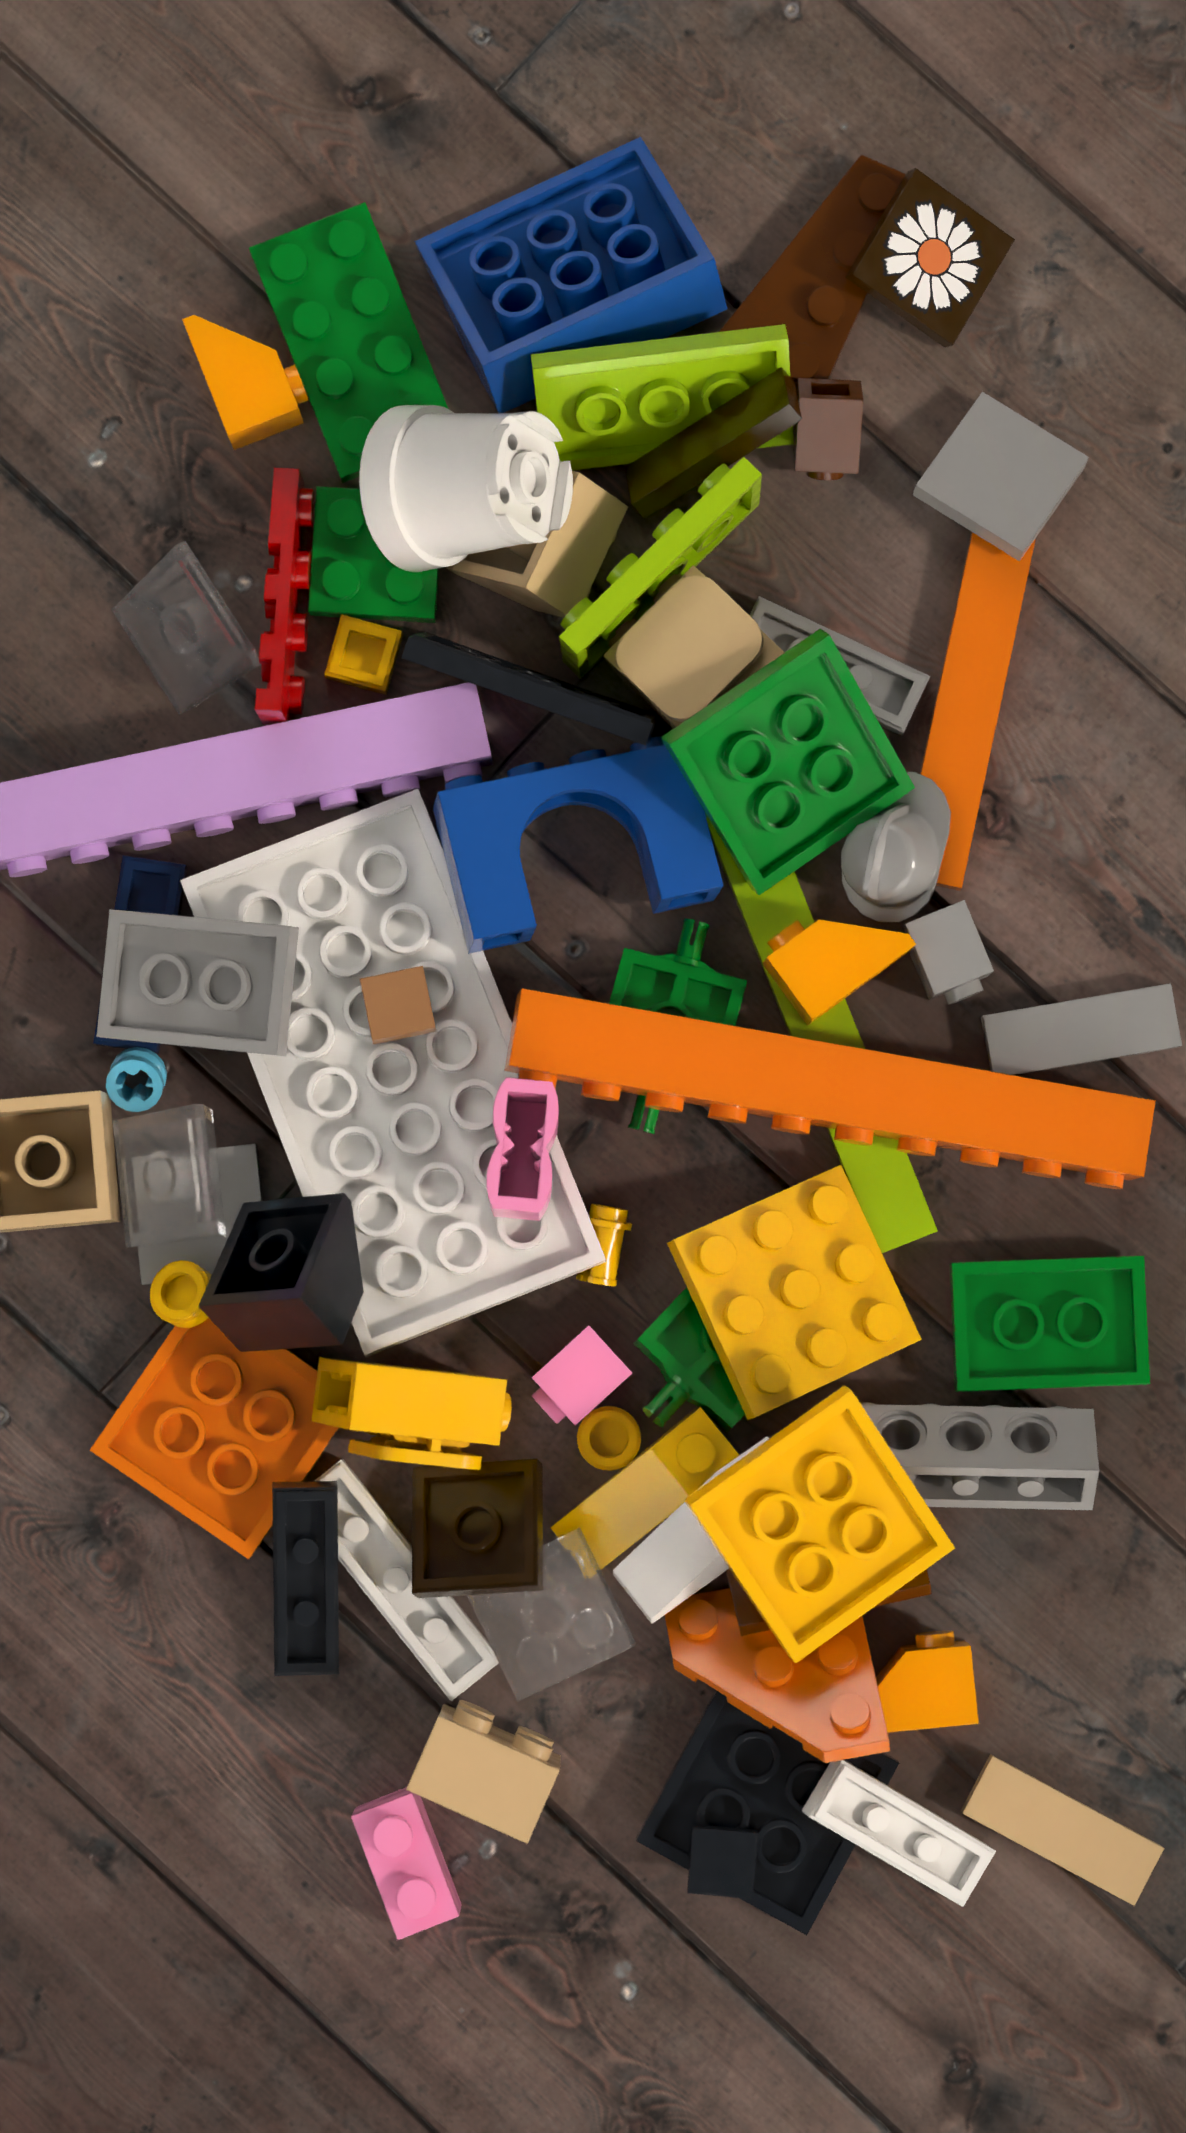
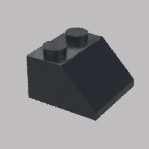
(287, 1275)

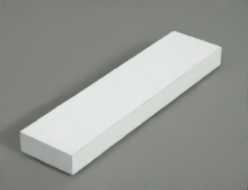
(382, 1566)

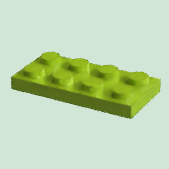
(637, 395)
(680, 544)

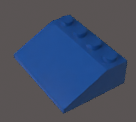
(572, 267)

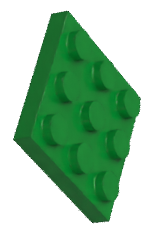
(788, 761)

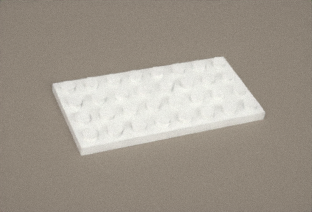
(404, 1118)

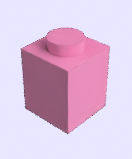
(579, 1378)

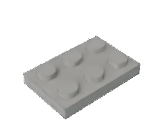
(197, 982)

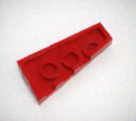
(290, 510)

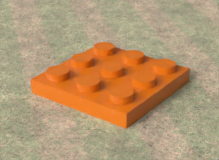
(217, 1430)

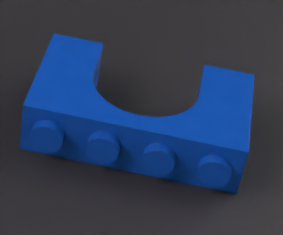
(640, 789)

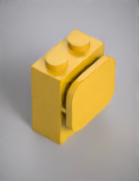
(414, 1410)

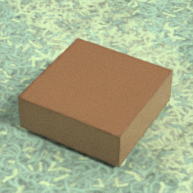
(398, 1005)

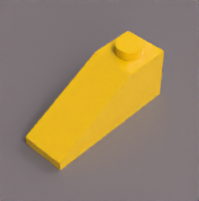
(649, 1487)

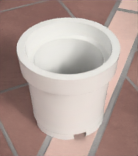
(460, 483)

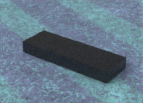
(305, 1578)

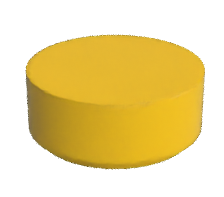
(178, 1292)
(608, 1438)

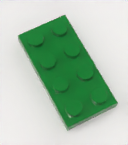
(345, 328)

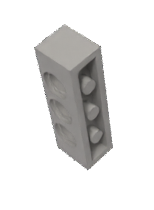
(994, 1454)

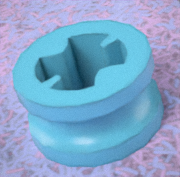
(140, 1097)

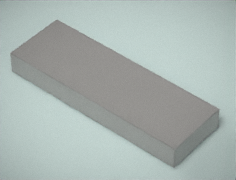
(886, 683)
(1082, 1031)

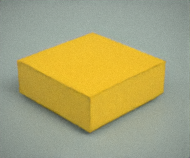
(363, 654)

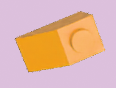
(246, 382)
(830, 962)
(929, 1684)

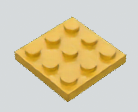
(794, 1292)
(819, 1523)

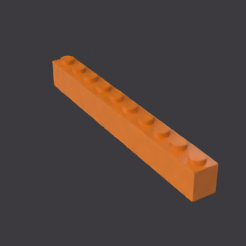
(830, 1087)

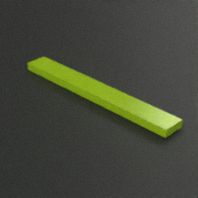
(877, 1173)

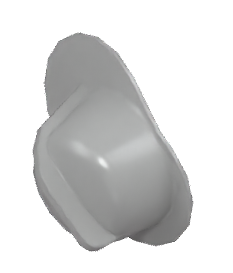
(897, 854)

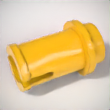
(609, 1227)

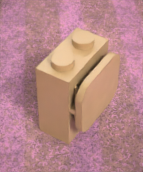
(689, 647)

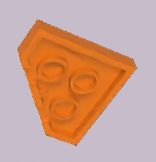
(821, 1701)

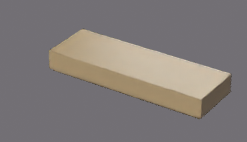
(1062, 1829)

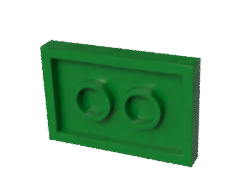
(1049, 1323)

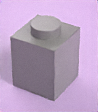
(949, 953)

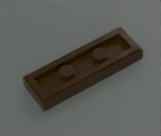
(713, 440)

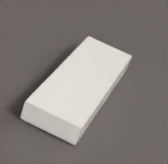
(898, 1831)

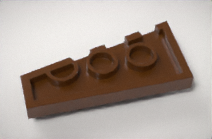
(808, 279)

